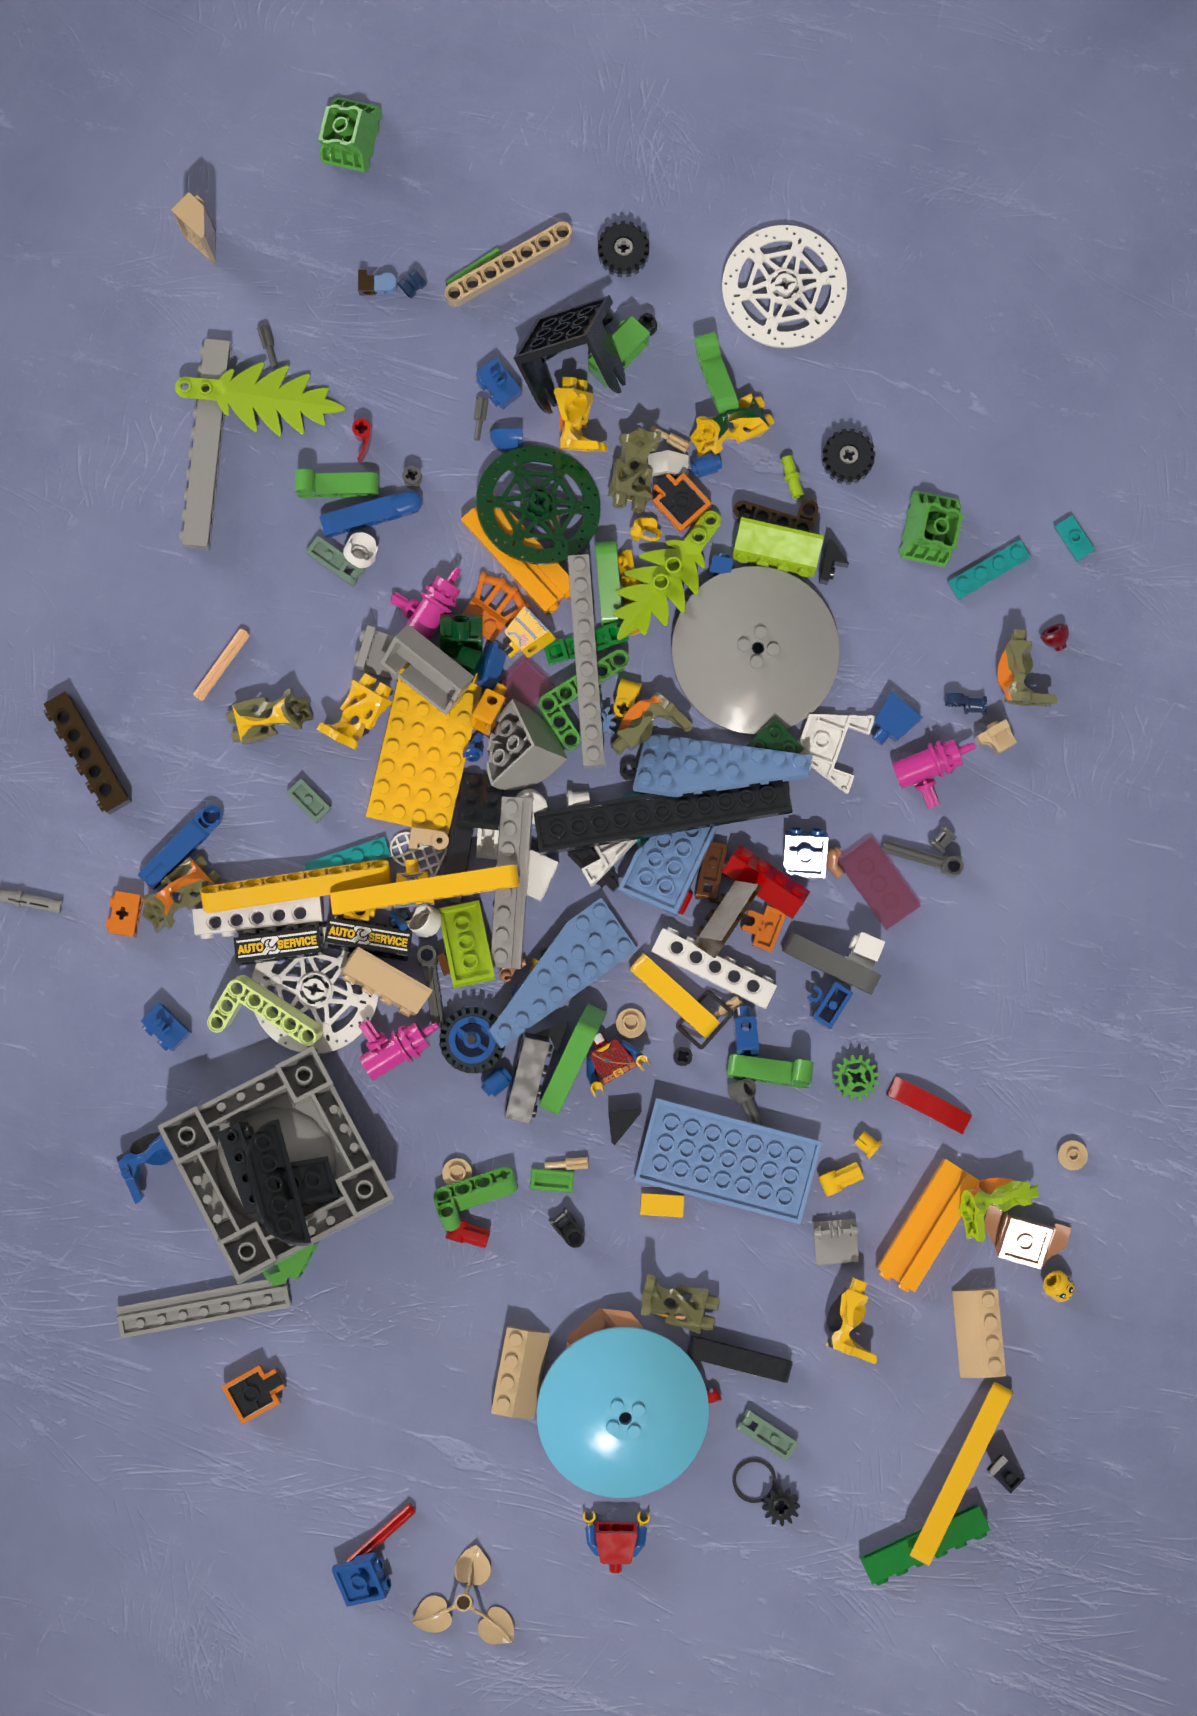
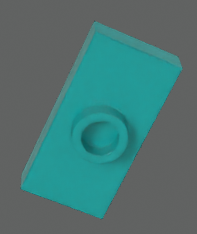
(1074, 538)

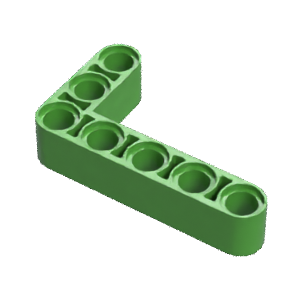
(571, 684)
(572, 1058)

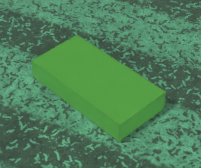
(552, 1180)

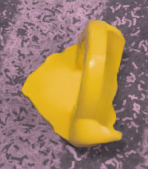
(641, 525)

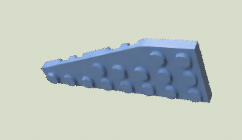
(689, 765)
(666, 868)
(576, 958)

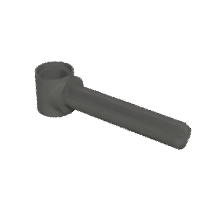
(923, 857)
(432, 982)
(743, 1092)

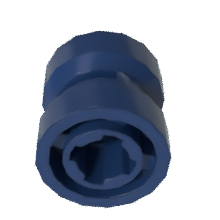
(412, 283)

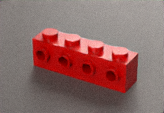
(776, 886)

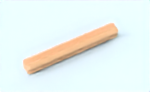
(221, 664)

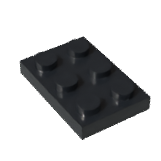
(479, 803)

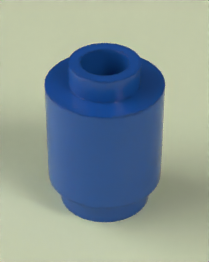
(706, 464)
(496, 1081)

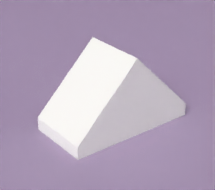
(668, 462)
(487, 843)

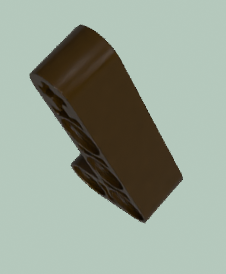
(773, 515)

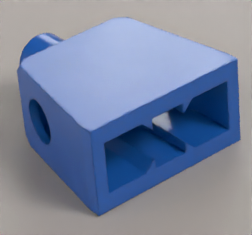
(894, 719)
(746, 1041)

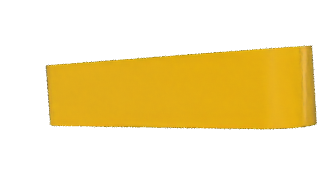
(674, 995)

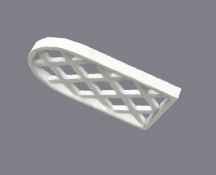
(439, 862)

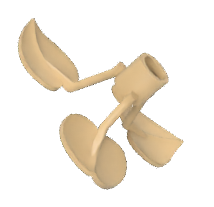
(435, 1616)

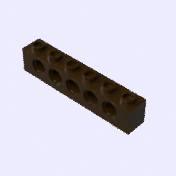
(64, 704)

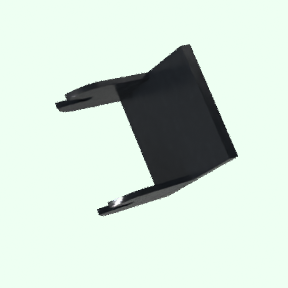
(562, 332)

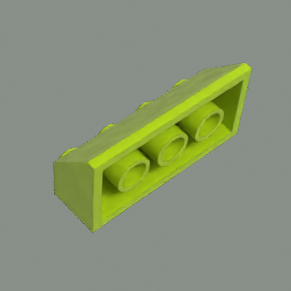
(777, 547)

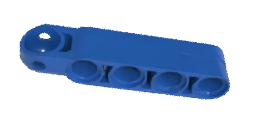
(370, 513)
(181, 846)

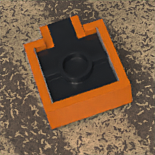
(680, 501)
(254, 1392)

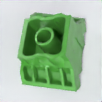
(349, 134)
(931, 528)
(291, 1267)

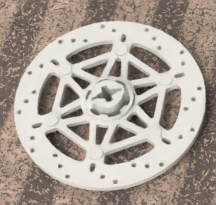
(791, 279)
(322, 1045)

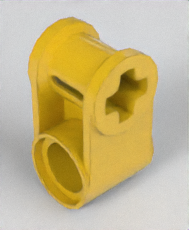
(626, 696)

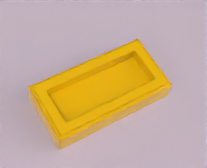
(662, 1205)

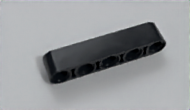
(458, 851)
(739, 1359)

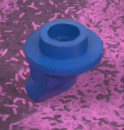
(474, 753)
(398, 919)

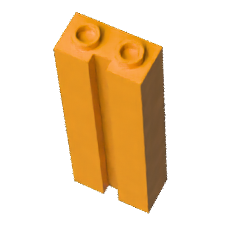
(542, 583)
(926, 1227)

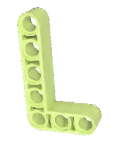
(263, 1009)

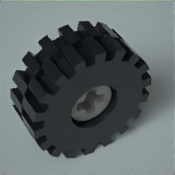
(633, 258)
(844, 469)

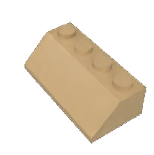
(196, 225)
(385, 981)
(979, 1333)
(520, 1372)

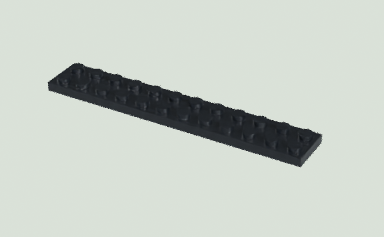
(656, 815)

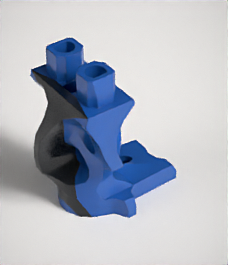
(148, 1150)

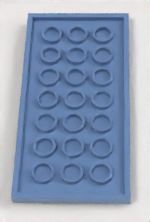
(728, 1160)

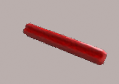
(384, 1532)

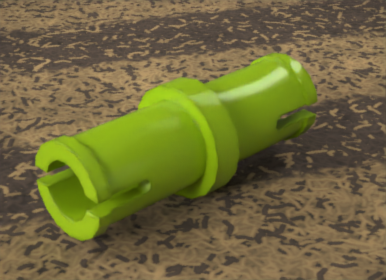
(792, 477)

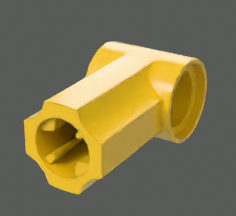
(836, 1180)

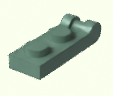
(333, 560)
(768, 1435)

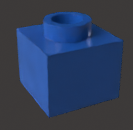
(721, 564)

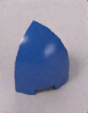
(507, 438)

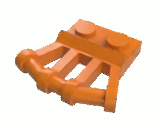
(493, 620)

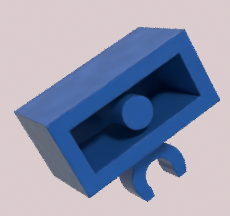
(498, 383)
(830, 1004)
(165, 1027)

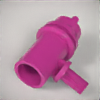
(425, 615)
(923, 766)
(389, 1053)

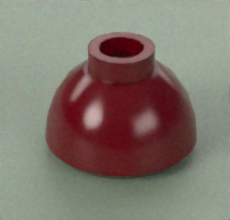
(1056, 636)

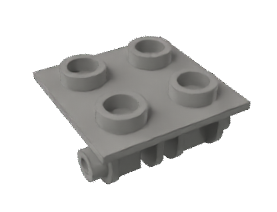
(836, 1241)

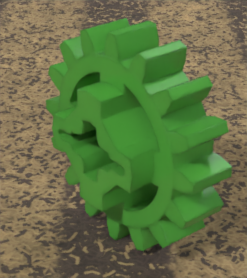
(864, 1066)

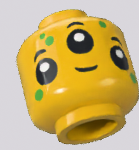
(1058, 1286)

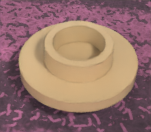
(630, 1023)
(1072, 1155)
(456, 1170)

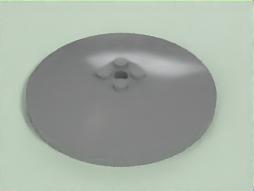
(717, 659)

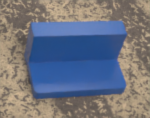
(490, 666)

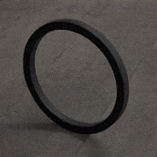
(739, 1467)

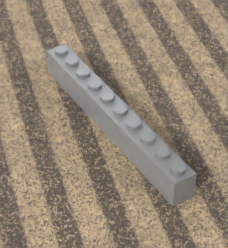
(205, 451)
(586, 661)

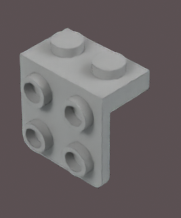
(372, 652)

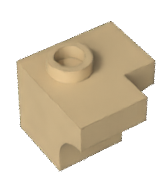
(997, 736)

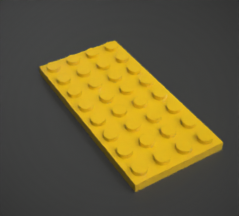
(422, 760)

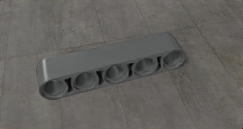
(831, 963)

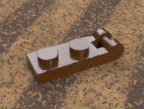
(711, 871)

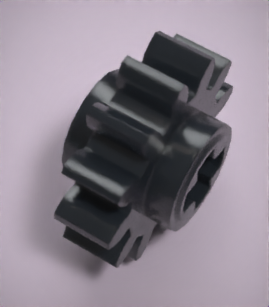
(787, 1511)

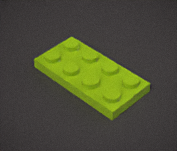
(466, 944)

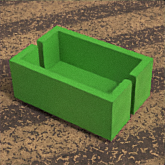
(628, 342)

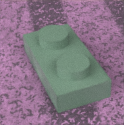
(308, 801)

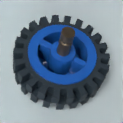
(467, 1041)

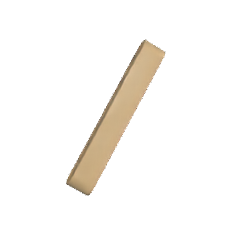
(514, 255)

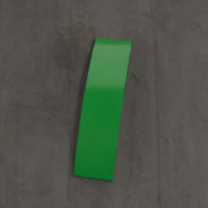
(563, 649)

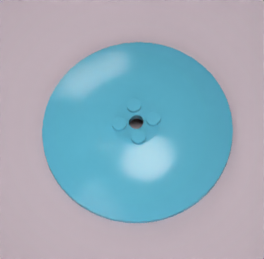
(617, 1374)

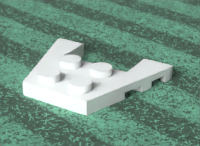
(823, 740)
(609, 855)

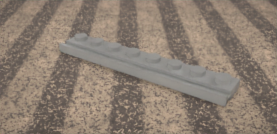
(511, 902)
(201, 1307)

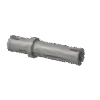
(22, 899)

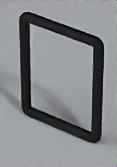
(707, 992)

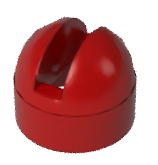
(715, 1396)

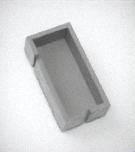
(431, 670)

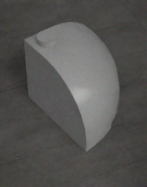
(522, 749)

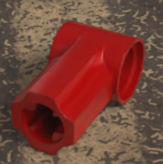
(469, 1234)

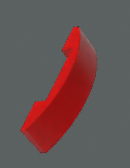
(929, 1105)

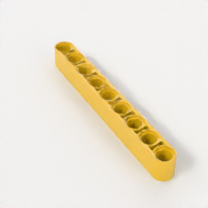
(294, 886)
(424, 889)
(961, 1473)

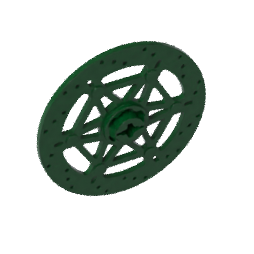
(536, 513)

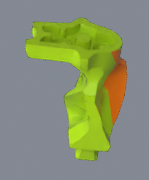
(1000, 1192)

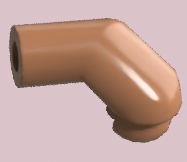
(832, 861)
(507, 973)

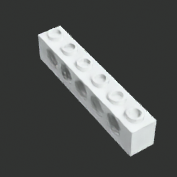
(313, 909)
(760, 997)

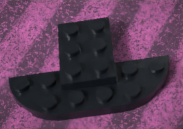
(285, 1186)

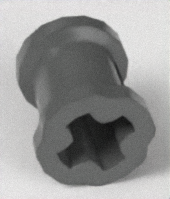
(416, 472)
(942, 840)

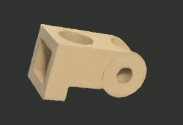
(427, 837)

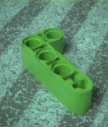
(715, 373)
(335, 485)
(608, 580)
(770, 1071)
(472, 1192)

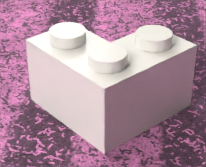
(865, 950)

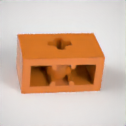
(129, 924)

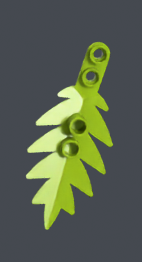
(264, 396)
(665, 579)

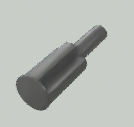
(267, 343)
(480, 415)

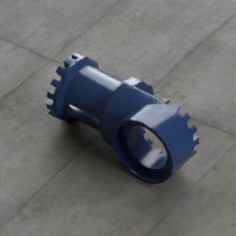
(974, 705)

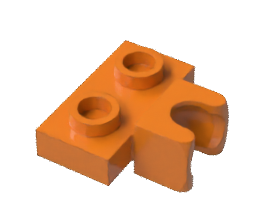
(765, 927)

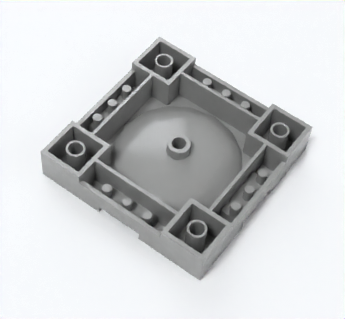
(312, 1127)

